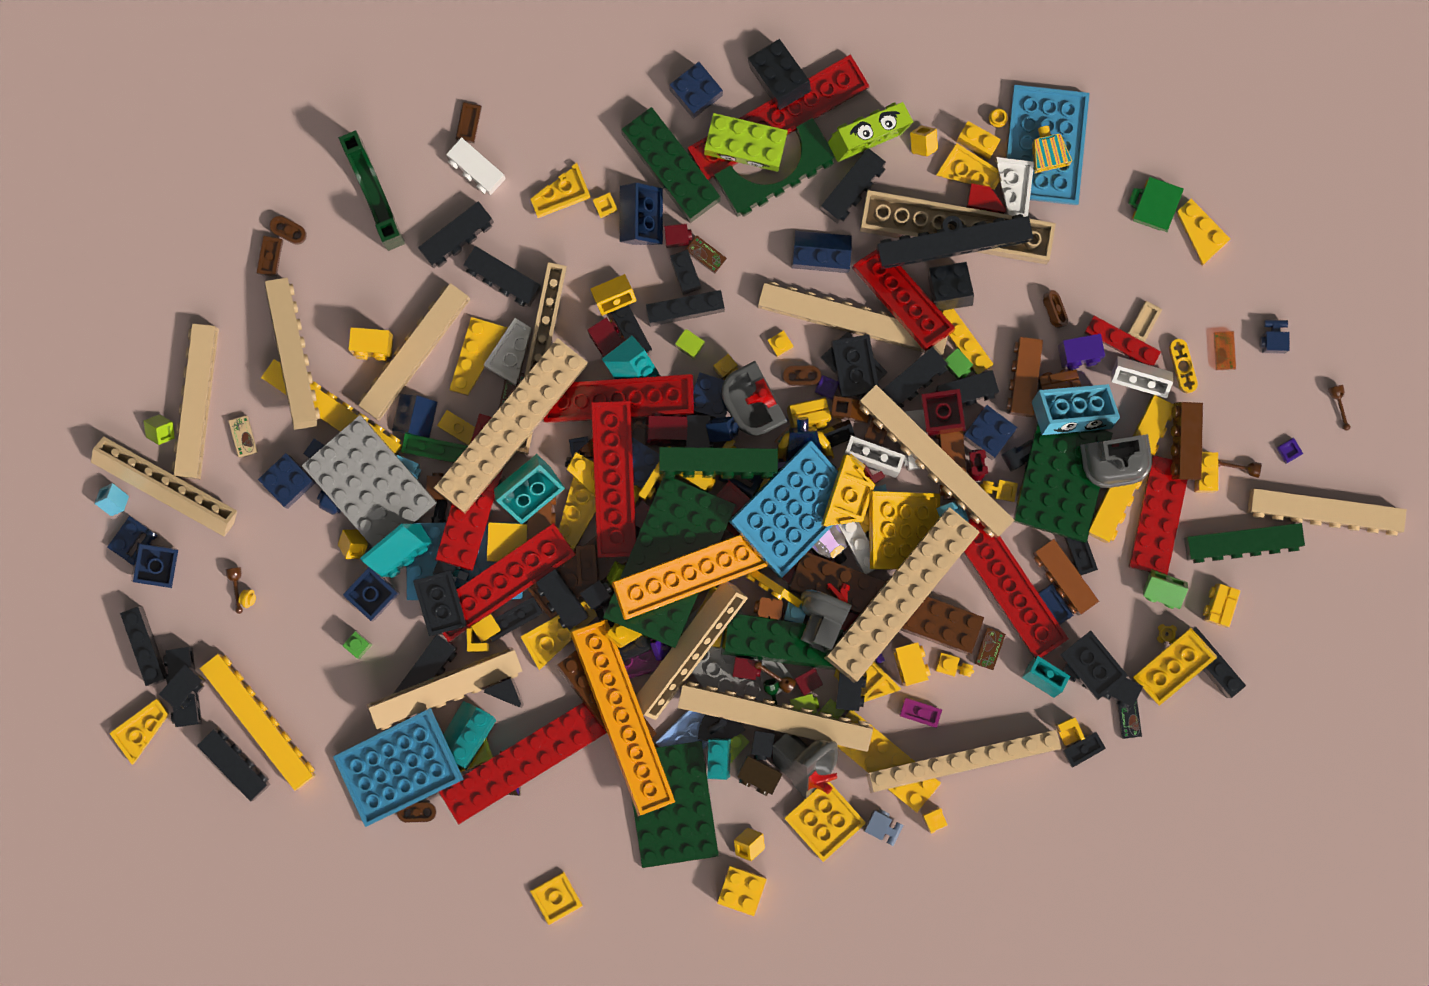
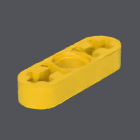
(1191, 378)

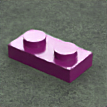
(920, 712)

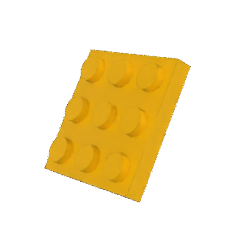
(825, 821)

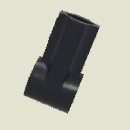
(1017, 456)

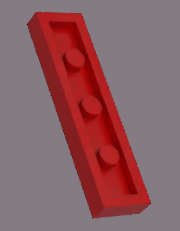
(1123, 341)

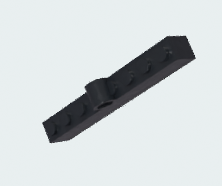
(954, 242)

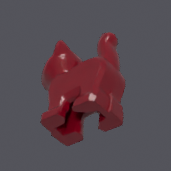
(977, 464)

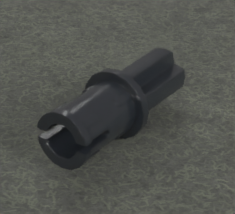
(439, 512)

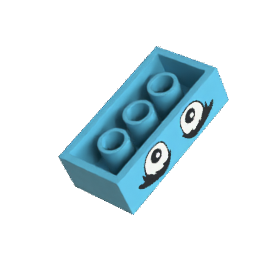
(1075, 409)

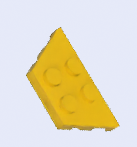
(849, 495)
(877, 683)

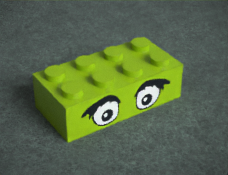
(870, 131)
(745, 142)

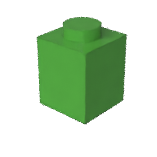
(958, 364)
(357, 645)

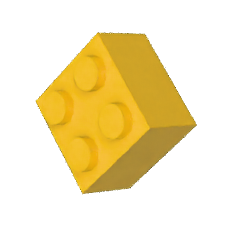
(371, 343)
(911, 664)
(741, 890)

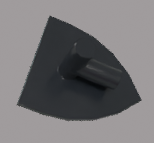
(718, 728)

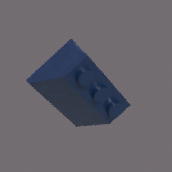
(641, 214)
(822, 251)

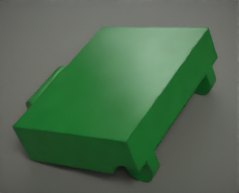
(1156, 205)

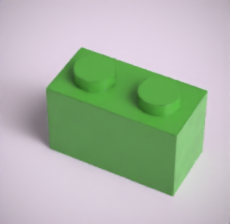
(1165, 589)

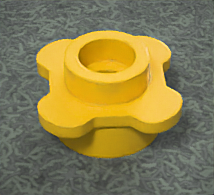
(1171, 631)

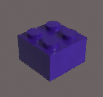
(1081, 351)

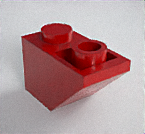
(984, 199)

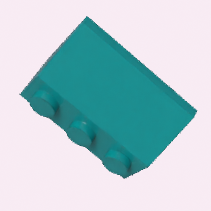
(630, 361)
(528, 489)
(397, 550)
(467, 733)

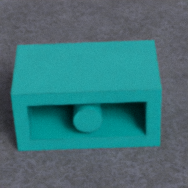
(1045, 676)
(719, 758)

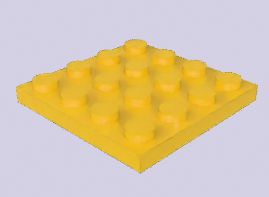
(898, 525)

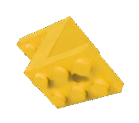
(704, 484)

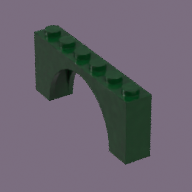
(372, 189)
(746, 195)

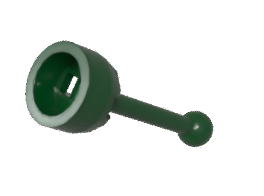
(771, 687)

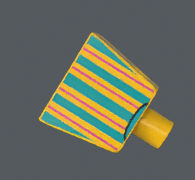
(1049, 151)

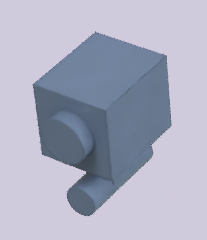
(879, 826)

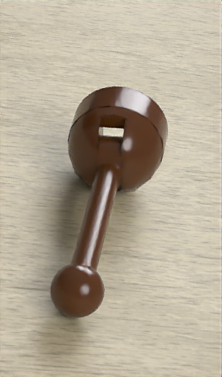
(1337, 393)
(1253, 468)
(234, 575)
(785, 683)

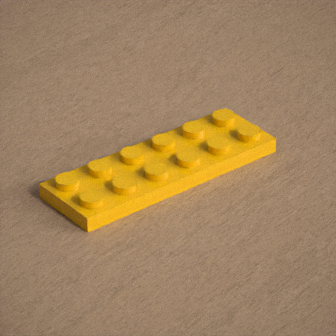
(884, 755)

